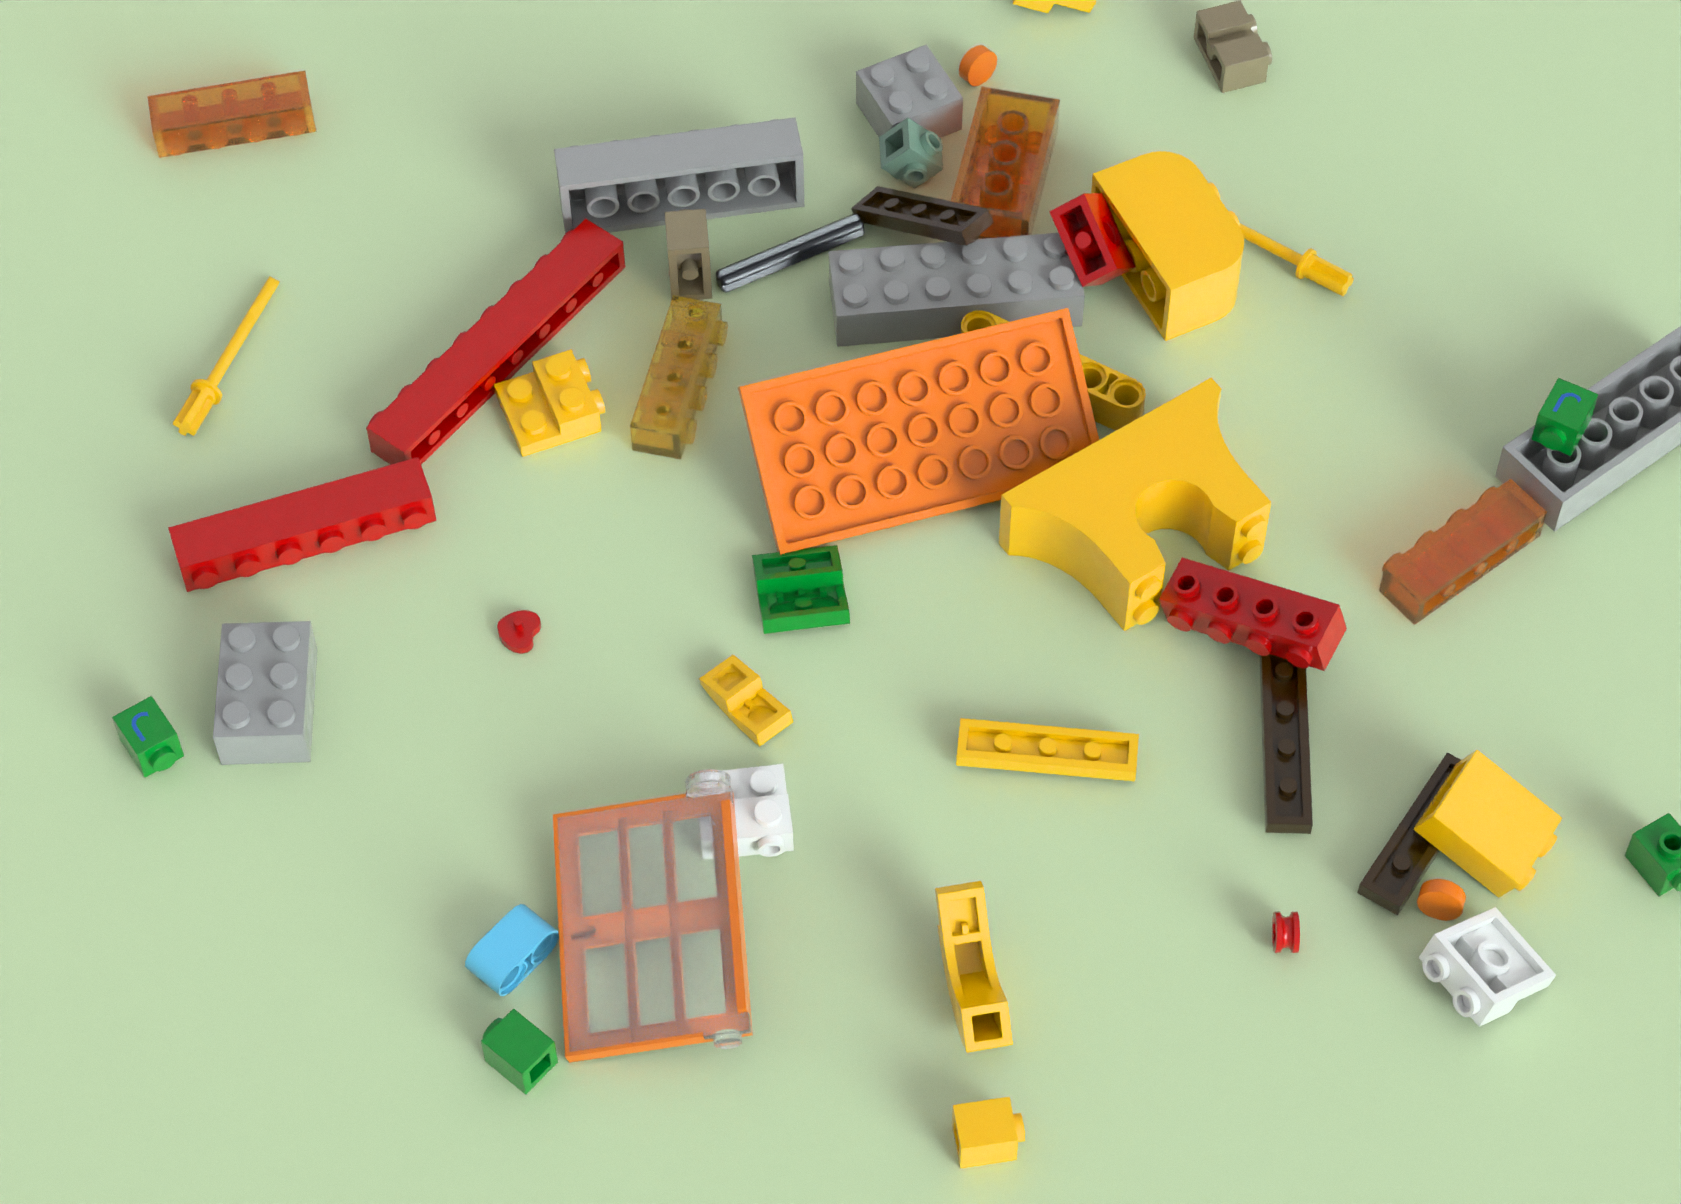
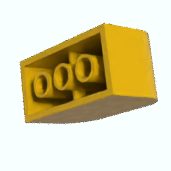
(1177, 237)

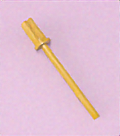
(1308, 264)
(205, 392)

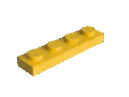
(1047, 749)

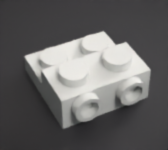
(762, 810)
(1485, 966)

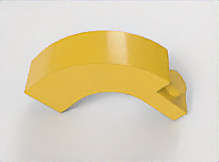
(970, 968)

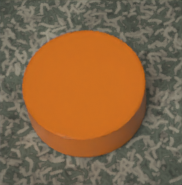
(977, 65)
(1441, 899)

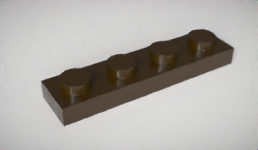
(923, 215)
(1407, 852)

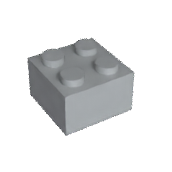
(912, 88)

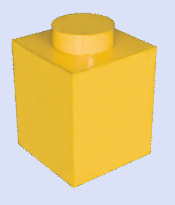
(986, 1132)

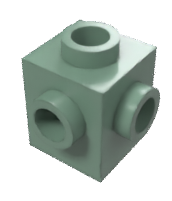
(911, 153)

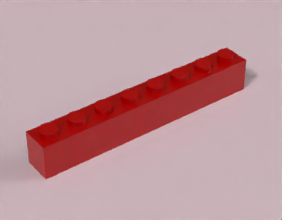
(496, 345)

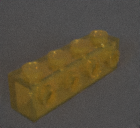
(678, 377)

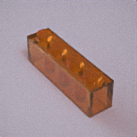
(231, 114)
(1461, 550)

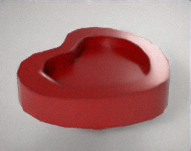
(518, 630)

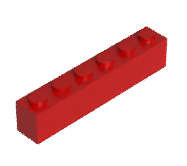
(302, 524)

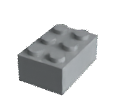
(265, 693)

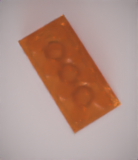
(1008, 159)

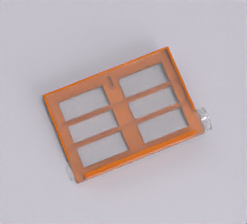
(652, 923)

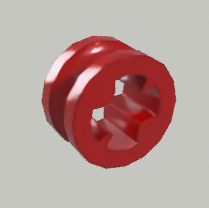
(1285, 932)

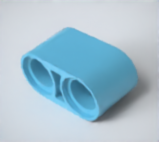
(512, 949)

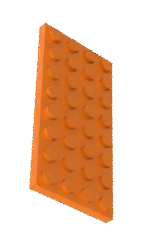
(917, 429)

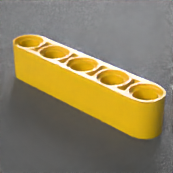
(1113, 395)

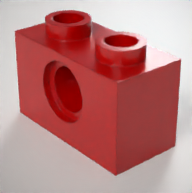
(1092, 239)

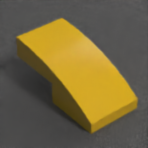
(745, 701)

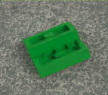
(800, 589)

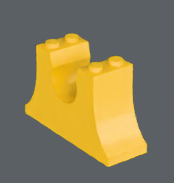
(1145, 477)

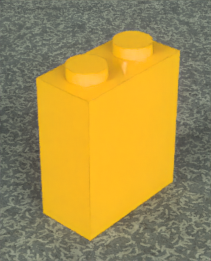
(1489, 824)

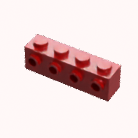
(1253, 614)

